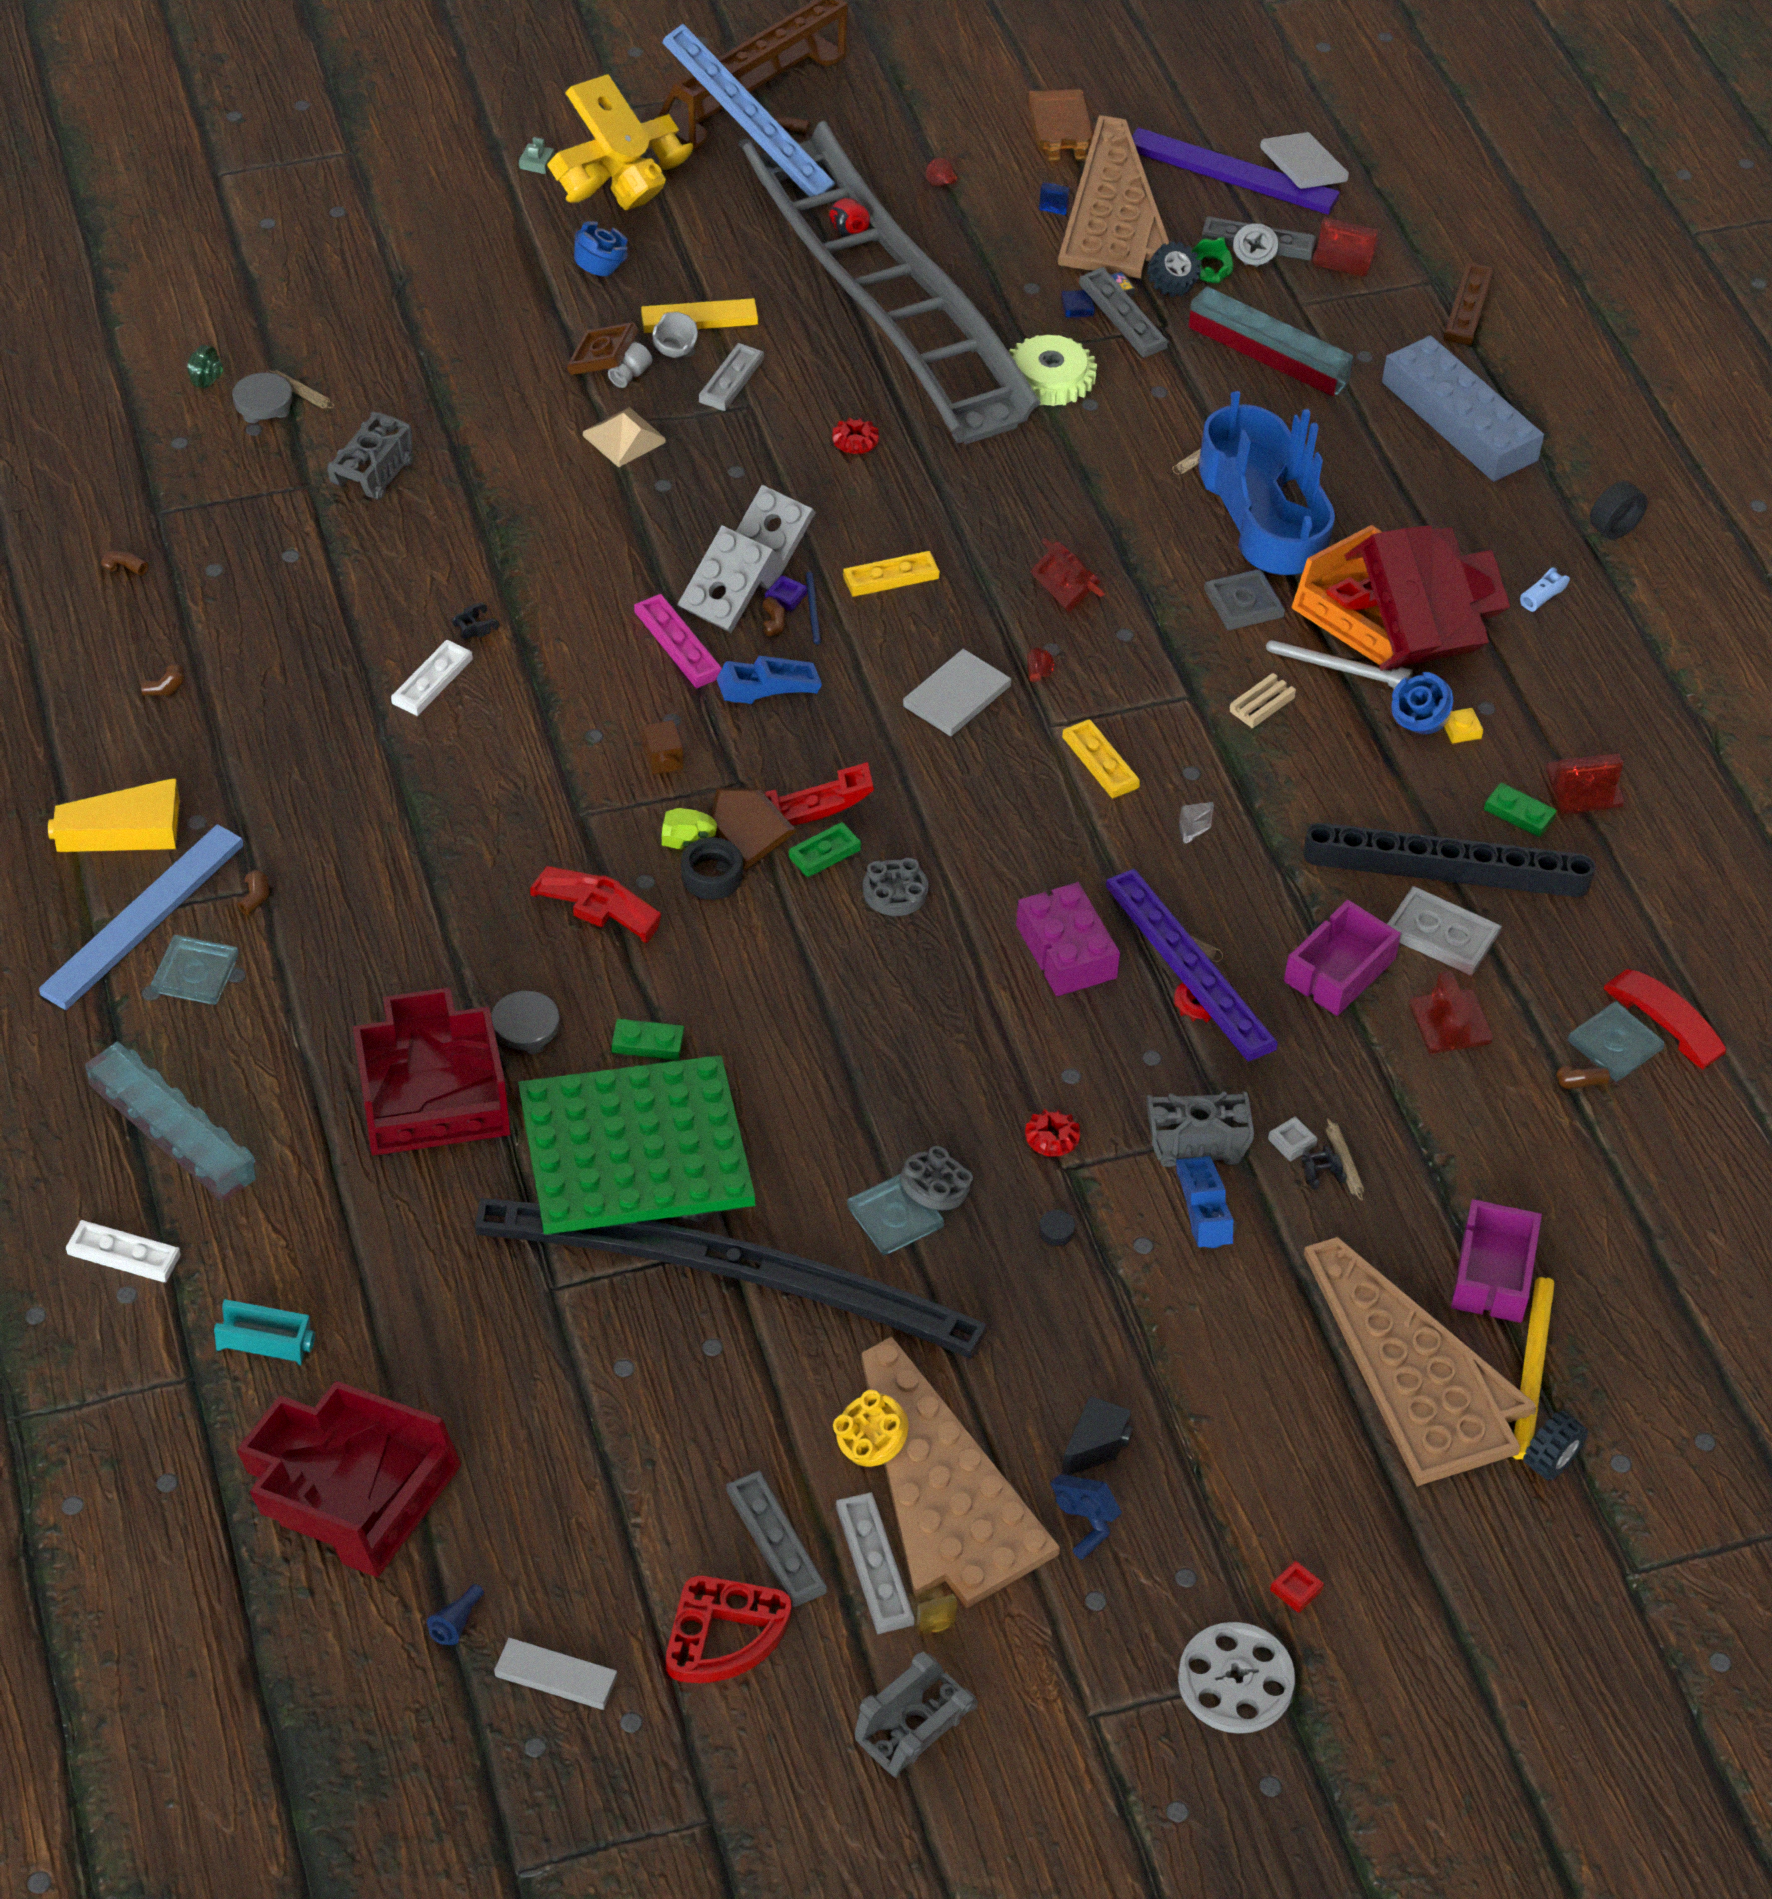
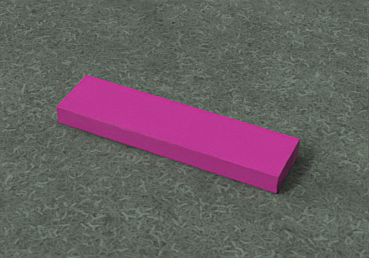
(678, 640)

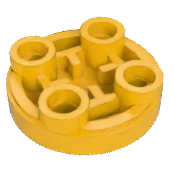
(872, 1429)

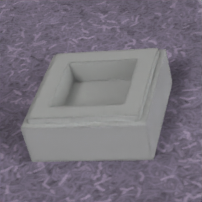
(1292, 1138)

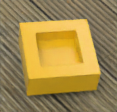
(1463, 726)

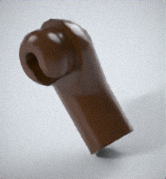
(794, 124)
(127, 559)
(777, 614)
(166, 685)
(258, 891)
(1578, 1078)

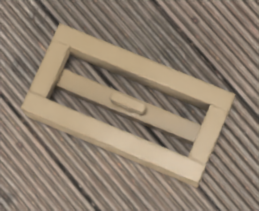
(1258, 696)

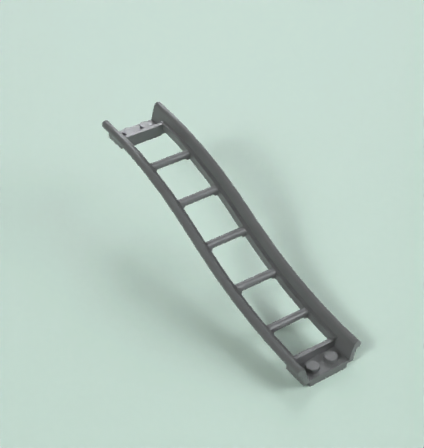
(967, 419)

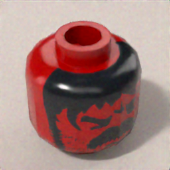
(849, 217)

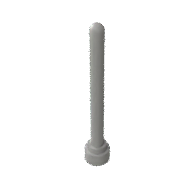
(1391, 677)

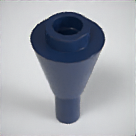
(450, 1621)

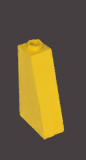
(119, 820)

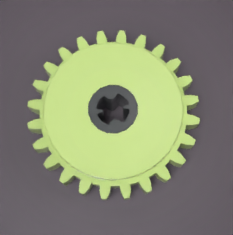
(1055, 368)

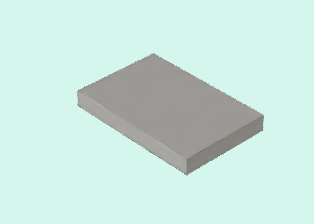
(1304, 160)
(957, 692)
(1444, 930)

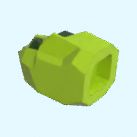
(686, 826)

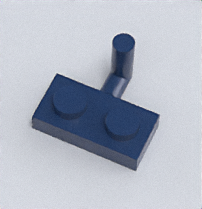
(1089, 1500)

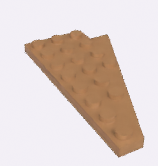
(1114, 209)
(1430, 1387)
(948, 1497)

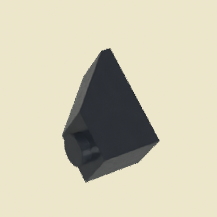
(1097, 1436)

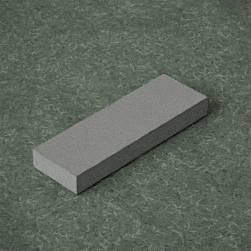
(731, 376)
(556, 1673)

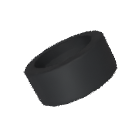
(1618, 510)
(711, 849)

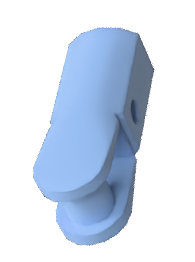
(1544, 589)

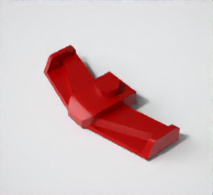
(598, 900)

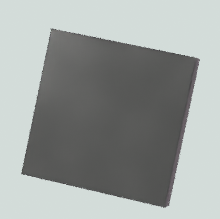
(1244, 599)

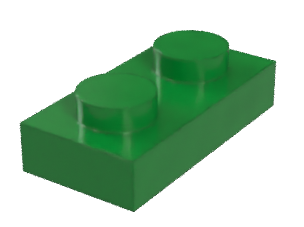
(1520, 809)
(824, 849)
(648, 1039)

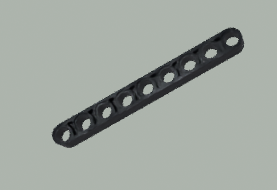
(1448, 859)

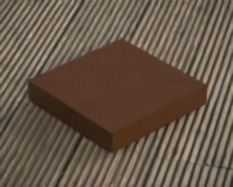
(602, 348)

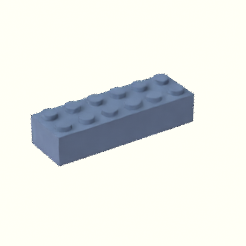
(1462, 408)

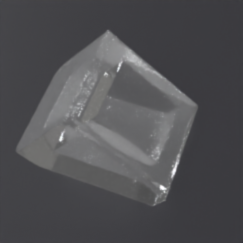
(1195, 820)

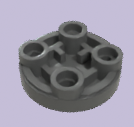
(262, 397)
(895, 886)
(525, 1021)
(935, 1179)

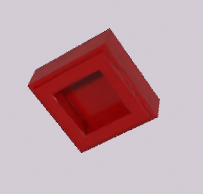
(1297, 1586)

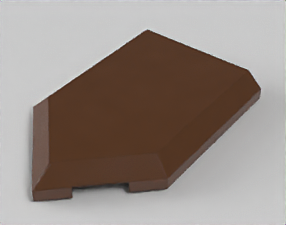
(749, 822)

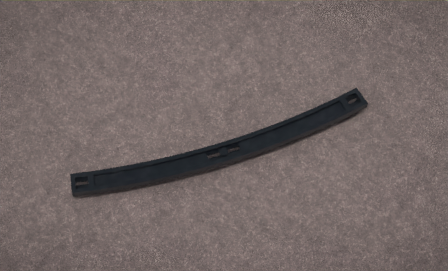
(777, 1270)

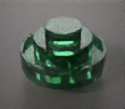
(204, 366)

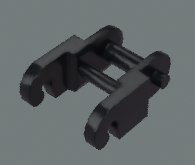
(477, 628)
(1333, 1164)

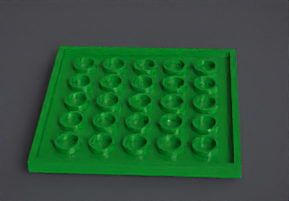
(634, 1144)

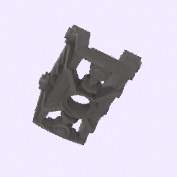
(385, 458)
(1202, 1127)
(903, 1700)

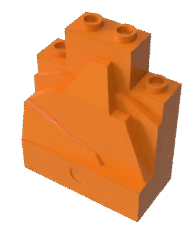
(1357, 628)

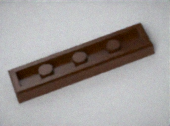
(1468, 304)

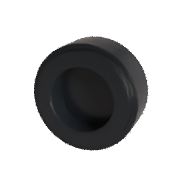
(1056, 1228)

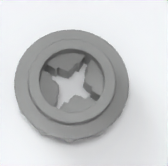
(1251, 234)

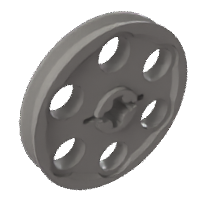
(1233, 1694)

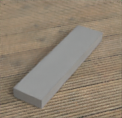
(875, 1563)

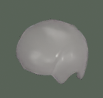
(675, 334)

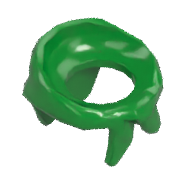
(1218, 250)

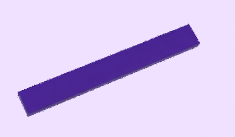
(1233, 171)
(1191, 965)

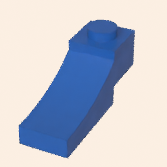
(766, 677)
(1205, 1202)

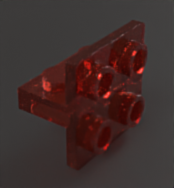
(1346, 247)
(1065, 575)
(1587, 783)
(1450, 1017)

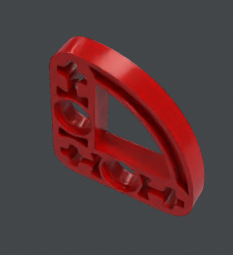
(705, 1610)

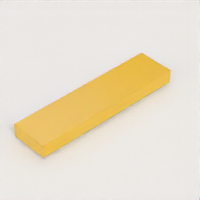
(705, 314)

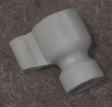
(635, 362)

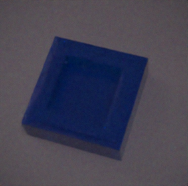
(1054, 198)
(1077, 304)

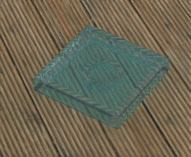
(194, 969)
(1616, 1041)
(893, 1216)

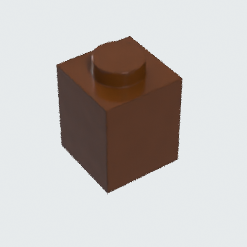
(662, 747)

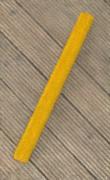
(1534, 1359)

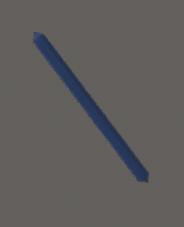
(813, 608)

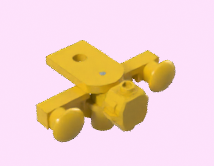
(616, 148)

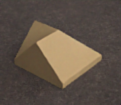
(624, 437)

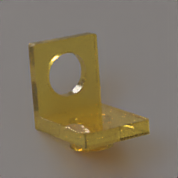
(934, 1614)

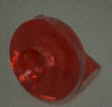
(940, 172)
(1039, 664)

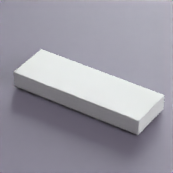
(432, 677)
(123, 1251)

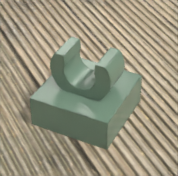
(536, 156)

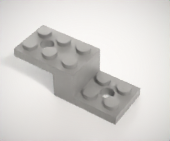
(746, 558)

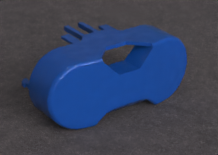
(1246, 462)

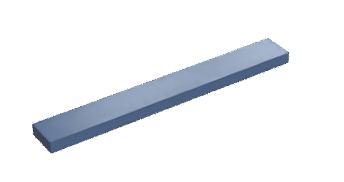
(748, 111)
(140, 917)

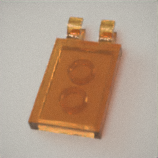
(1060, 122)

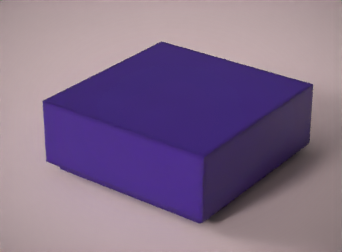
(787, 592)

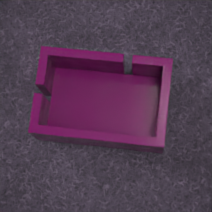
(1067, 939)
(1353, 958)
(1496, 1260)

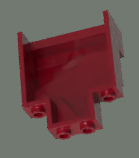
(1430, 593)
(430, 1074)
(349, 1471)

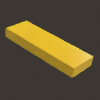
(891, 573)
(1101, 758)

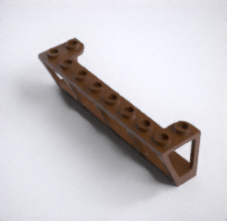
(760, 61)

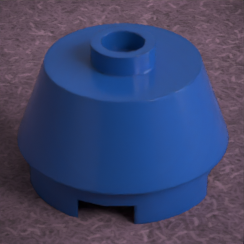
(599, 249)
(1422, 703)

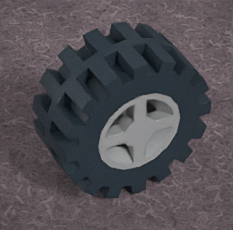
(1180, 261)
(1555, 1445)

